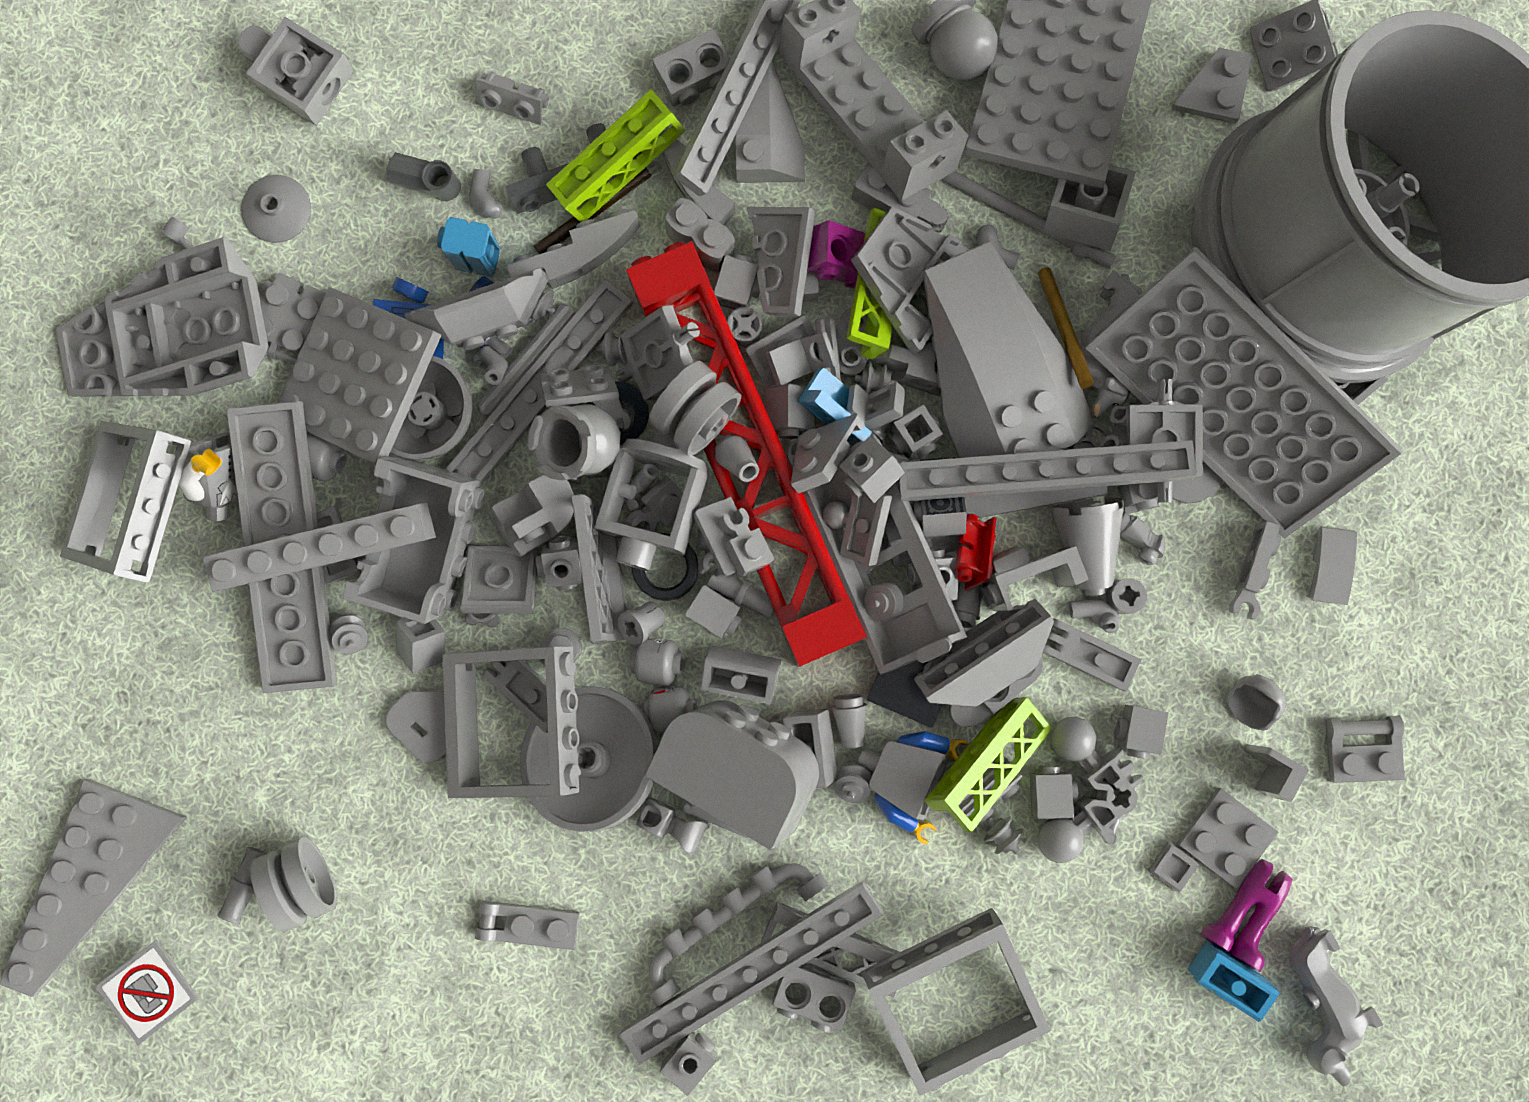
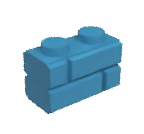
(469, 246)
(1233, 981)

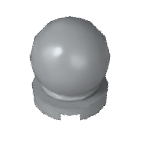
(959, 38)
(574, 441)

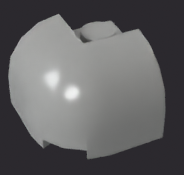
(533, 514)

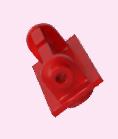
(975, 563)

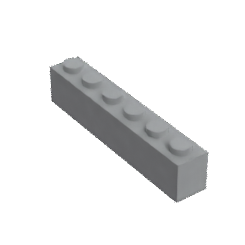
(319, 547)

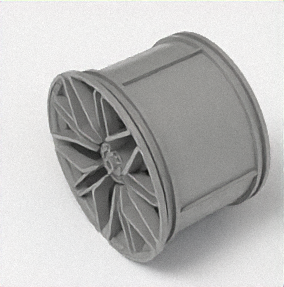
(1328, 239)

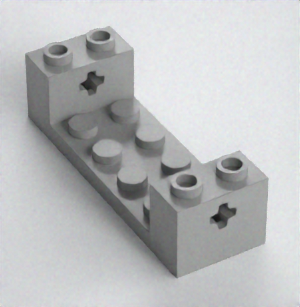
(864, 101)

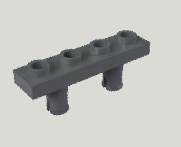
(533, 192)

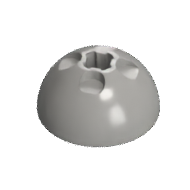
(452, 414)

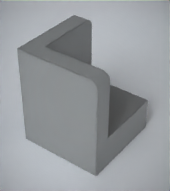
(420, 643)

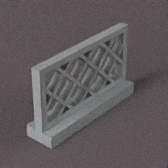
(600, 572)

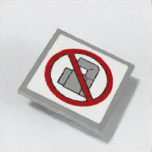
(147, 992)

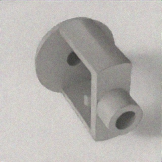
(636, 544)

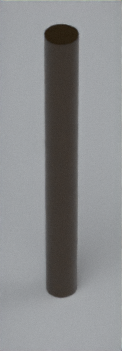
(562, 232)

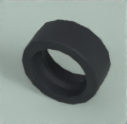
(678, 590)

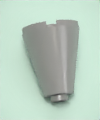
(1096, 535)

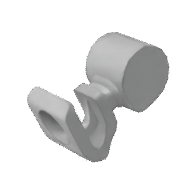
(661, 819)

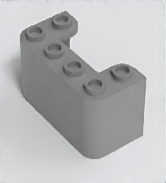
(421, 576)

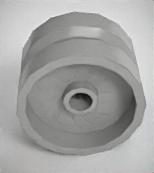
(694, 408)
(293, 884)

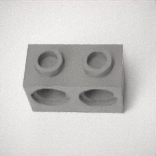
(688, 61)
(817, 985)

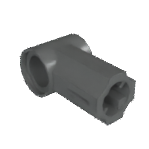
(422, 176)

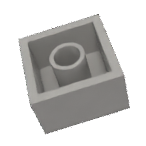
(1090, 212)

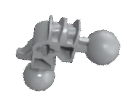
(1062, 837)

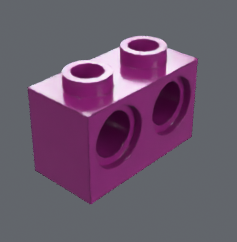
(832, 252)

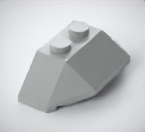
(484, 311)
(989, 657)

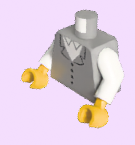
(210, 476)

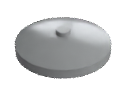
(612, 758)

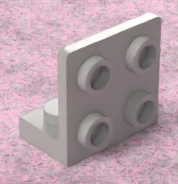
(1294, 44)

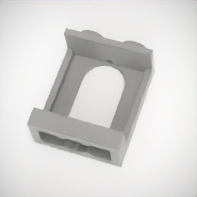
(1064, 565)

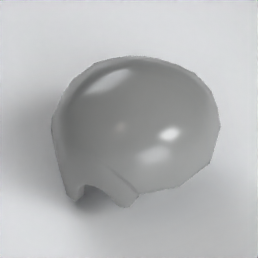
(1256, 702)

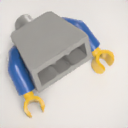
(907, 775)

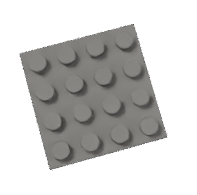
(359, 374)

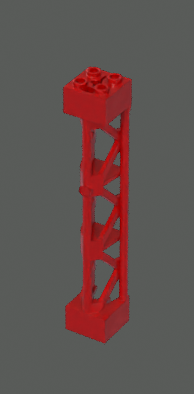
(681, 281)

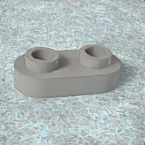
(845, 346)

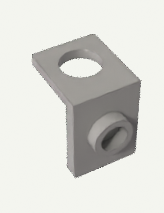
(799, 359)

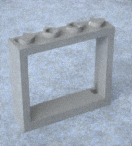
(147, 506)
(462, 724)
(934, 955)

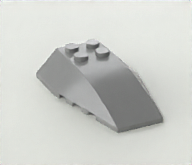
(170, 331)
(998, 362)

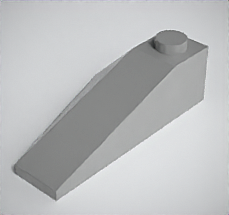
(768, 137)

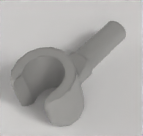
(176, 231)

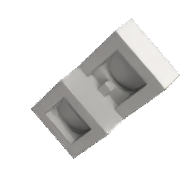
(1334, 565)

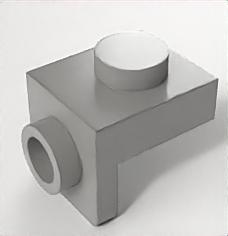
(878, 407)

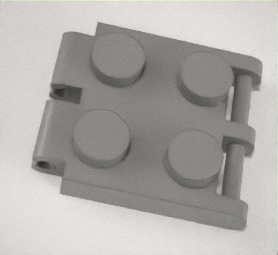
(288, 314)

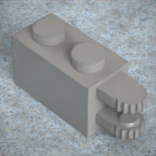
(874, 193)

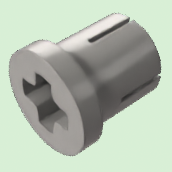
(639, 623)

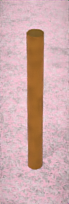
(1065, 328)

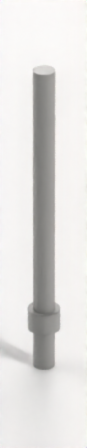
(1025, 216)

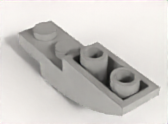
(591, 247)

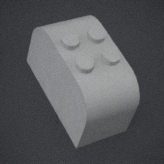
(738, 769)

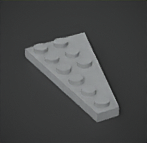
(92, 865)

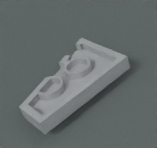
(783, 252)

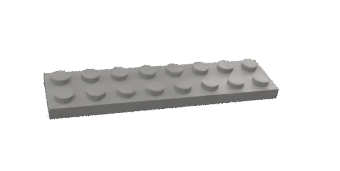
(274, 503)

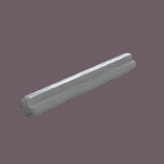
(525, 359)

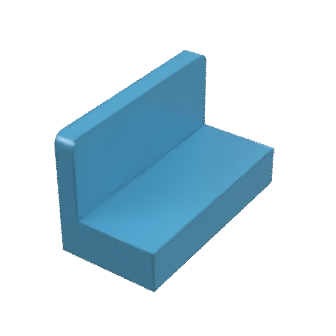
(828, 401)

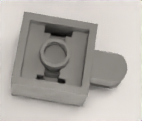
(291, 68)

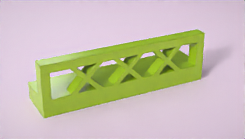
(613, 155)
(878, 326)
(979, 755)

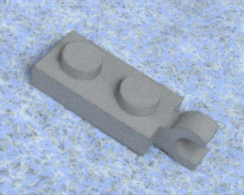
(1254, 571)

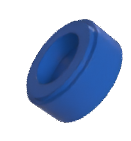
(409, 290)

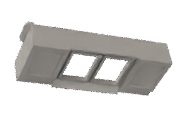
(927, 618)

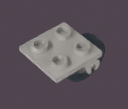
(597, 387)

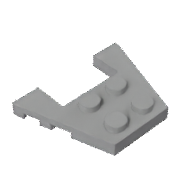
(893, 269)

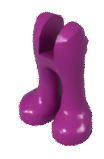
(1267, 905)

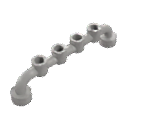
(707, 921)

